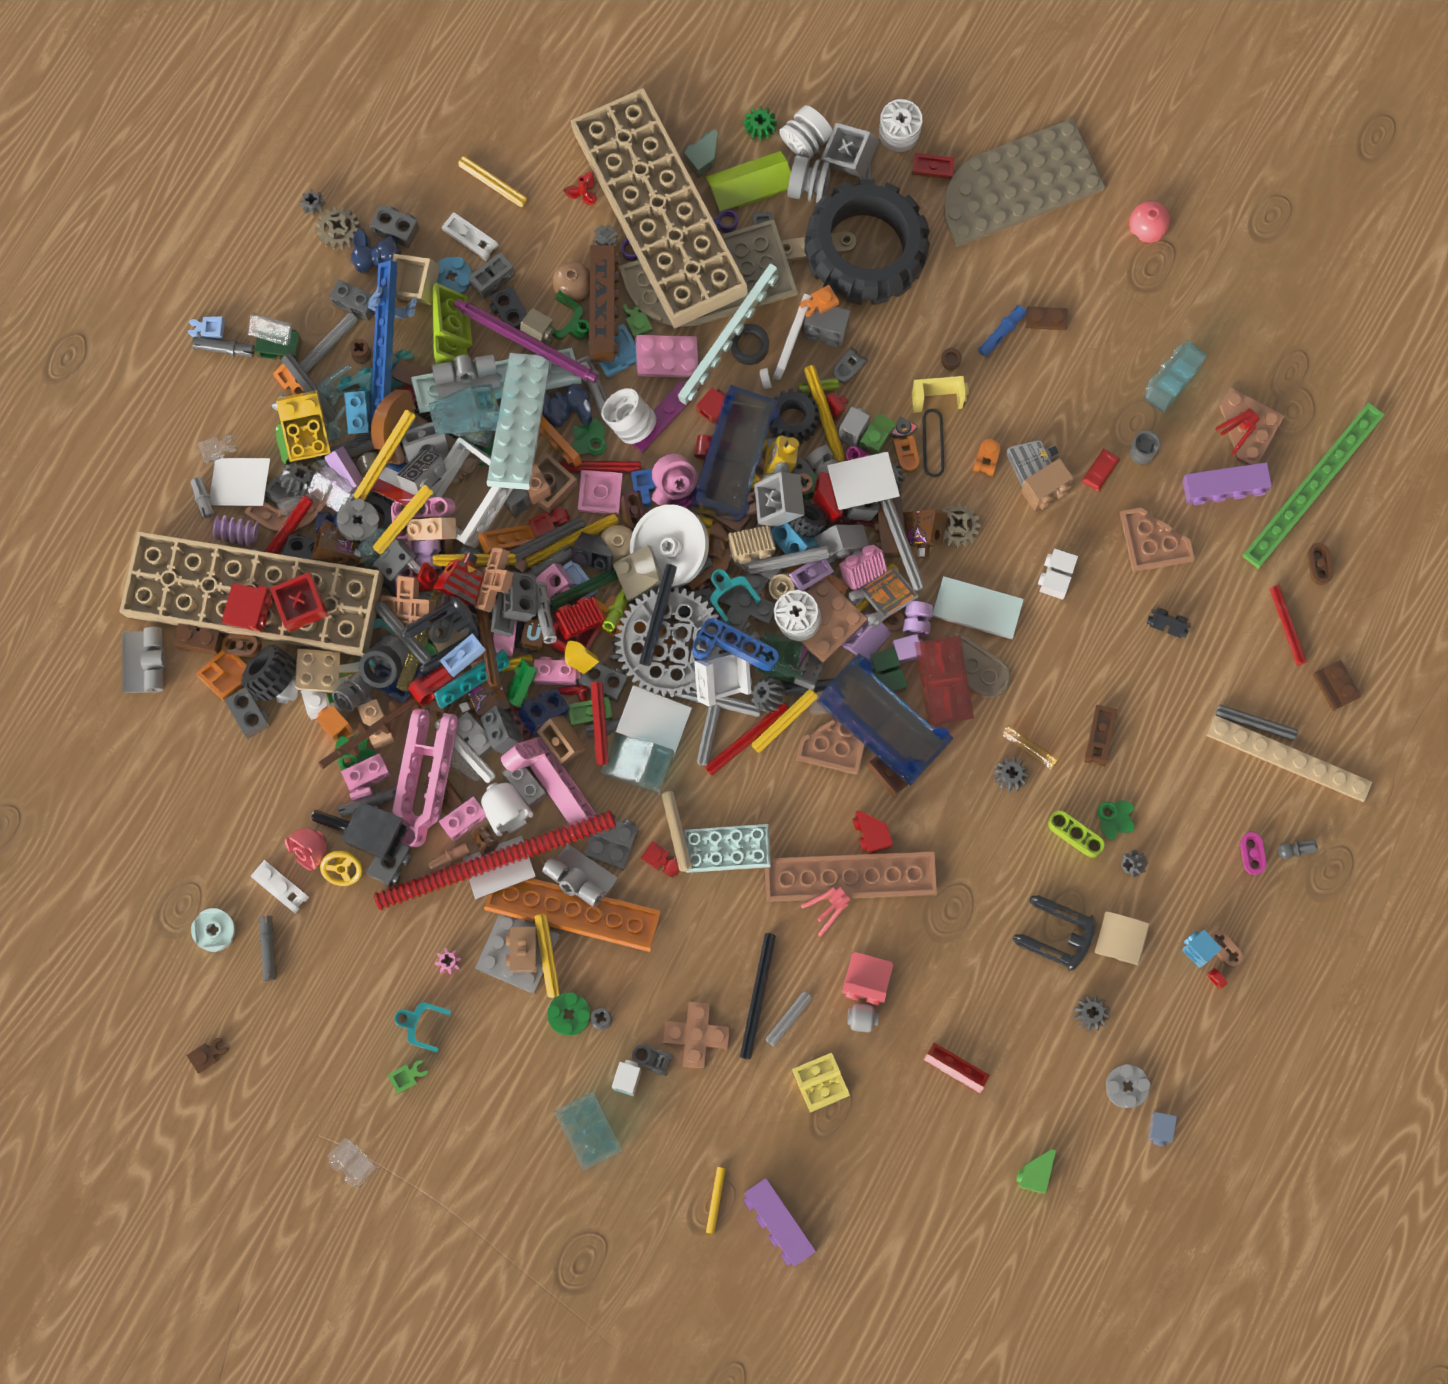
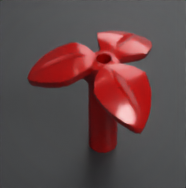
(585, 183)

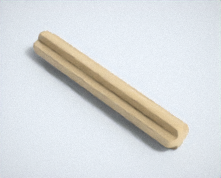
(676, 831)

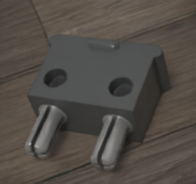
(396, 560)

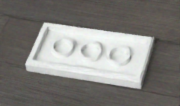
(791, 340)

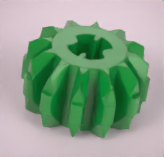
(765, 118)

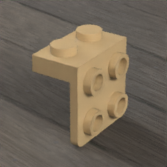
(317, 670)

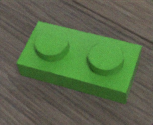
(582, 713)

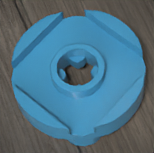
(456, 266)

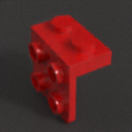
(247, 607)

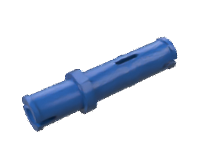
(1008, 324)

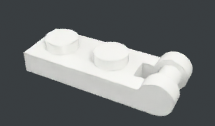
(469, 236)
(279, 886)

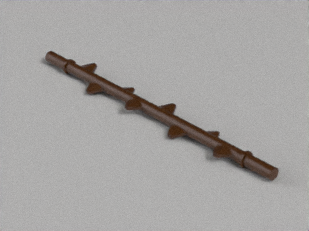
(366, 731)

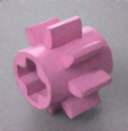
(453, 965)

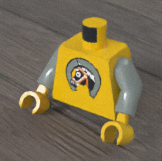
(780, 456)

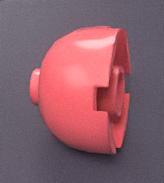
(1150, 221)
(308, 846)

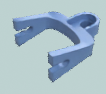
(401, 313)

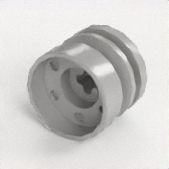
(808, 179)

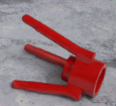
(1244, 420)

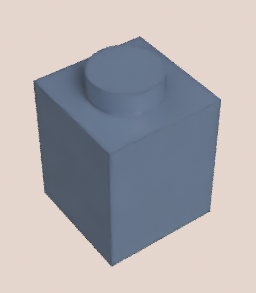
(1162, 1128)

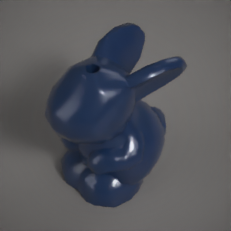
(365, 257)
(559, 408)

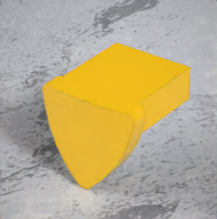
(579, 657)

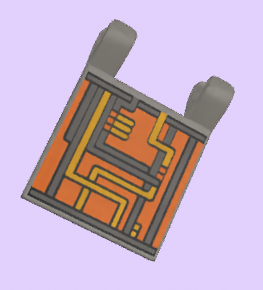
(886, 595)

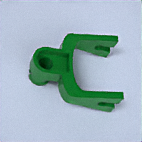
(573, 327)

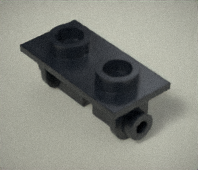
(1161, 619)

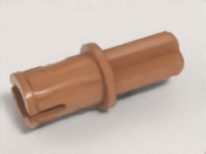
(449, 858)

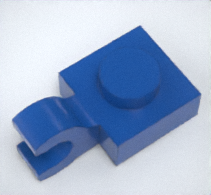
(643, 484)

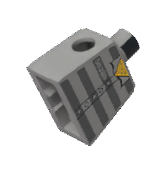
(1030, 458)

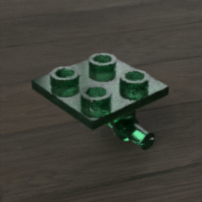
(789, 657)

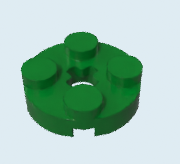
(566, 1026)

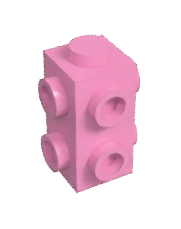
(555, 672)

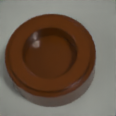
(951, 359)

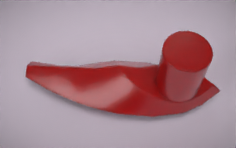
(576, 689)

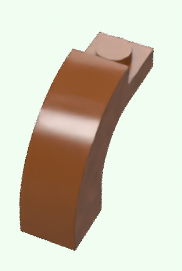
(387, 417)
(702, 580)

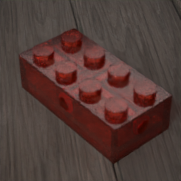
(944, 680)

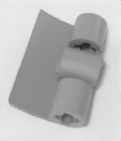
(464, 372)
(143, 660)
(580, 875)

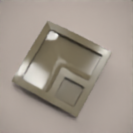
(638, 573)

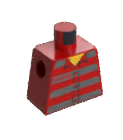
(461, 580)

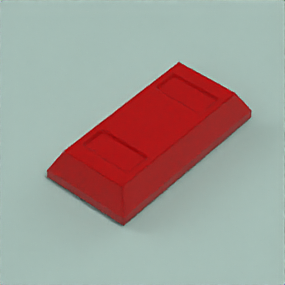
(1101, 470)

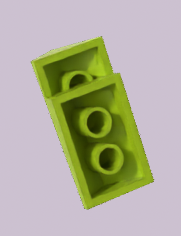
(750, 181)
(450, 326)

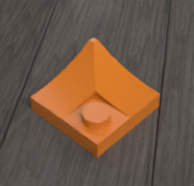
(223, 674)

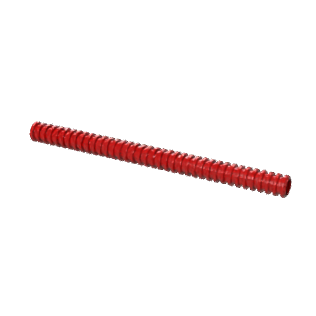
(494, 860)

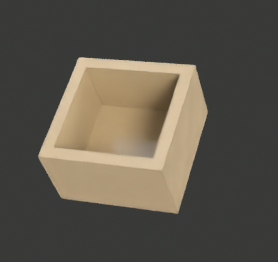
(415, 278)

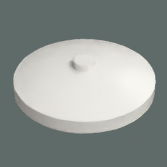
(675, 538)

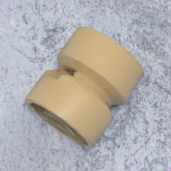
(781, 584)

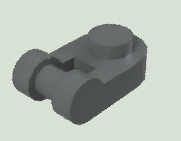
(844, 370)

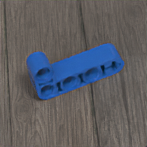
(737, 648)

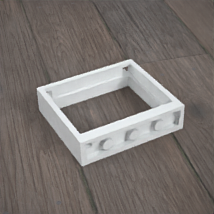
(490, 505)

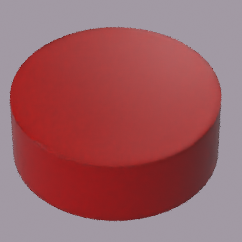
(1217, 978)

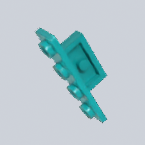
(364, 375)
(468, 681)

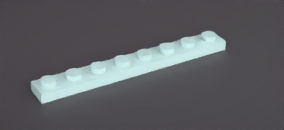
(725, 341)

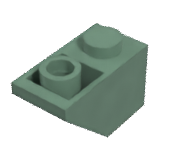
(702, 155)

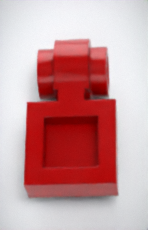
(543, 523)
(657, 857)

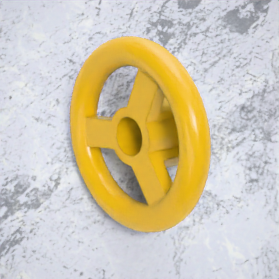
(341, 865)

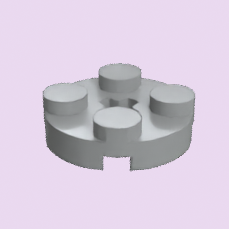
(360, 509)
(1139, 1084)

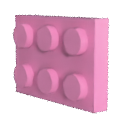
(666, 356)

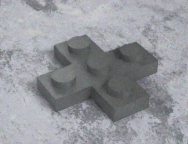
(743, 605)

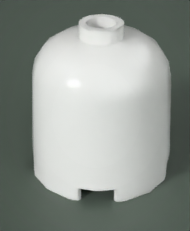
(505, 808)

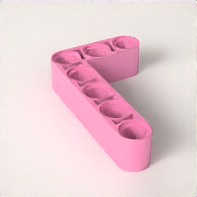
(432, 510)
(552, 776)

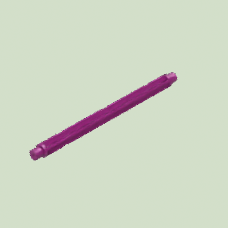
(526, 341)

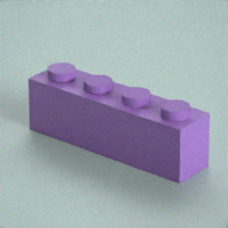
(1226, 483)
(779, 1222)

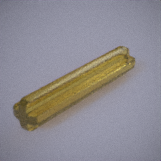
(1030, 747)

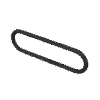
(941, 441)

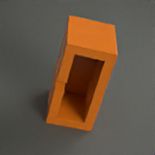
(334, 723)

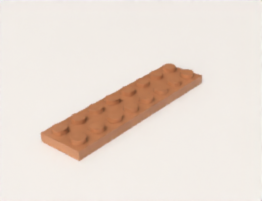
(856, 875)

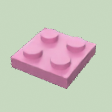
(600, 492)

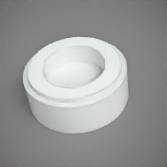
(765, 378)

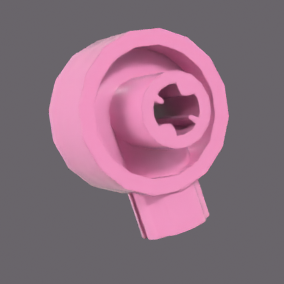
(673, 478)

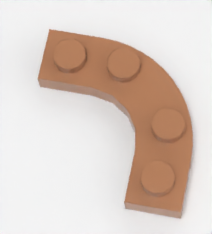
(273, 520)

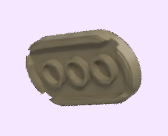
(985, 672)

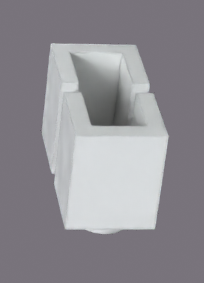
(1058, 573)
(627, 1077)

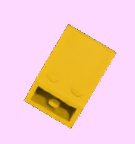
(303, 425)

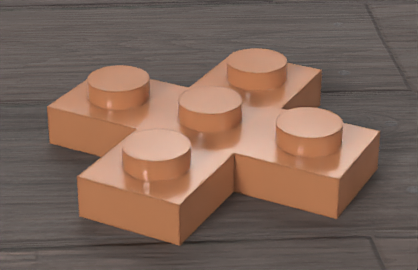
(494, 579)
(406, 604)
(696, 1035)

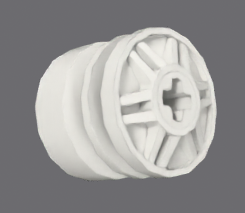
(806, 132)
(898, 135)
(628, 416)
(809, 617)

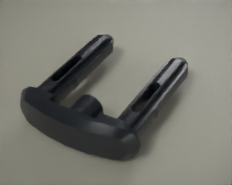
(465, 620)
(1082, 943)

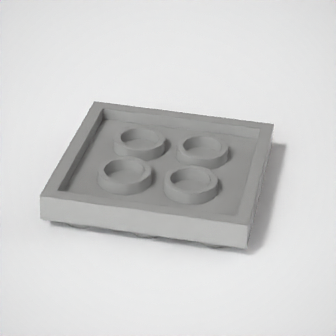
(494, 955)

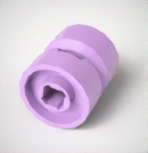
(425, 551)
(917, 621)

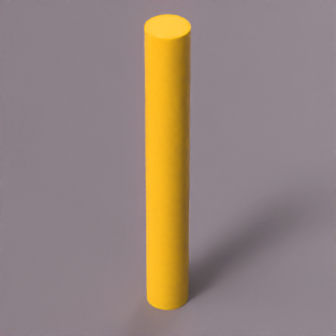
(715, 1202)

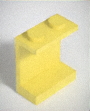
(939, 386)

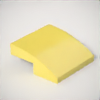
(820, 1082)

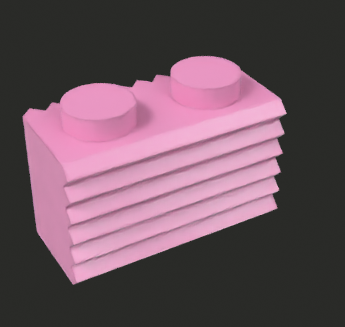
(863, 567)

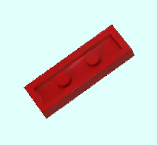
(956, 1067)

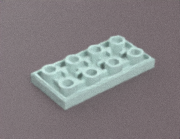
(977, 607)
(728, 848)

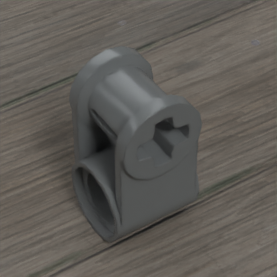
(654, 1059)

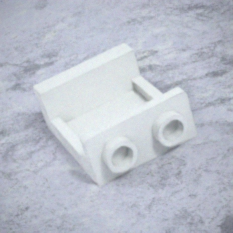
(721, 677)

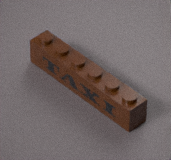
(602, 303)

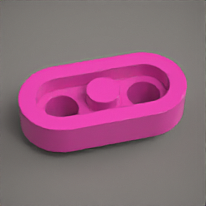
(1253, 854)

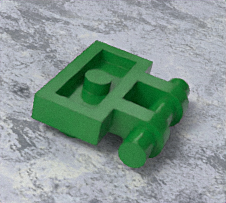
(519, 687)

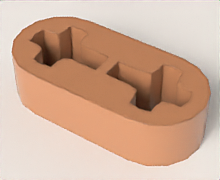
(1230, 946)

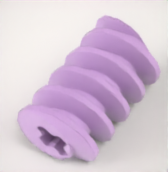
(235, 532)

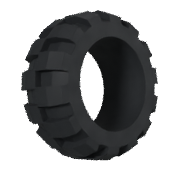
(873, 201)

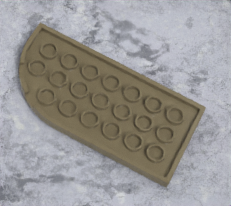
(1019, 182)
(752, 251)

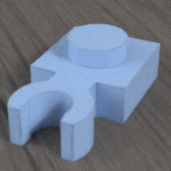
(209, 328)

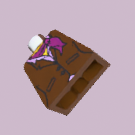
(924, 530)
(333, 547)
(485, 698)

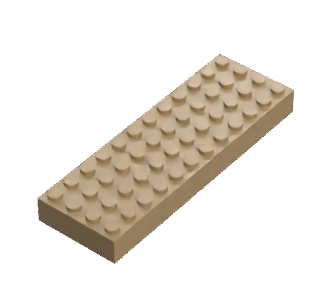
(659, 208)
(191, 582)

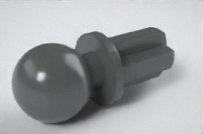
(1287, 850)

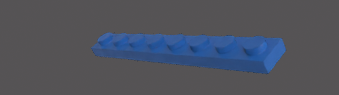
(383, 335)

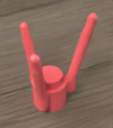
(839, 901)

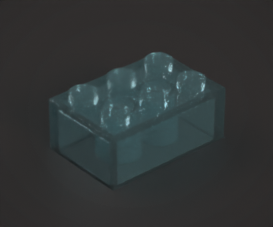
(1174, 376)
(588, 1131)

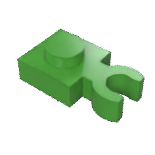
(637, 322)
(405, 1078)

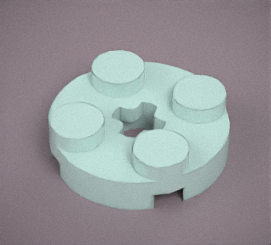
(205, 921)

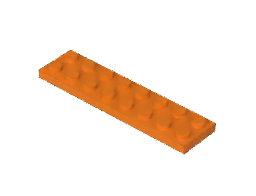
(608, 921)

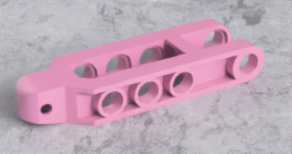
(410, 771)

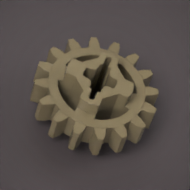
(337, 219)
(962, 531)

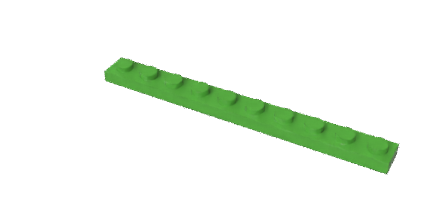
(1313, 485)

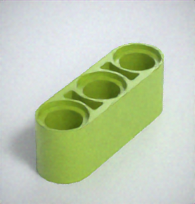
(1086, 834)

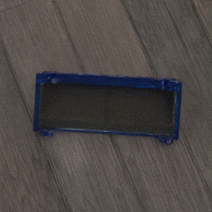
(733, 454)
(883, 720)

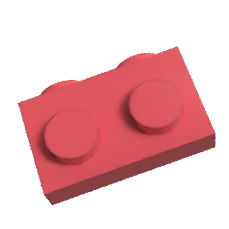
(867, 978)

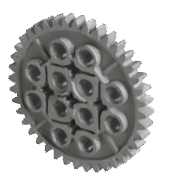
(643, 613)

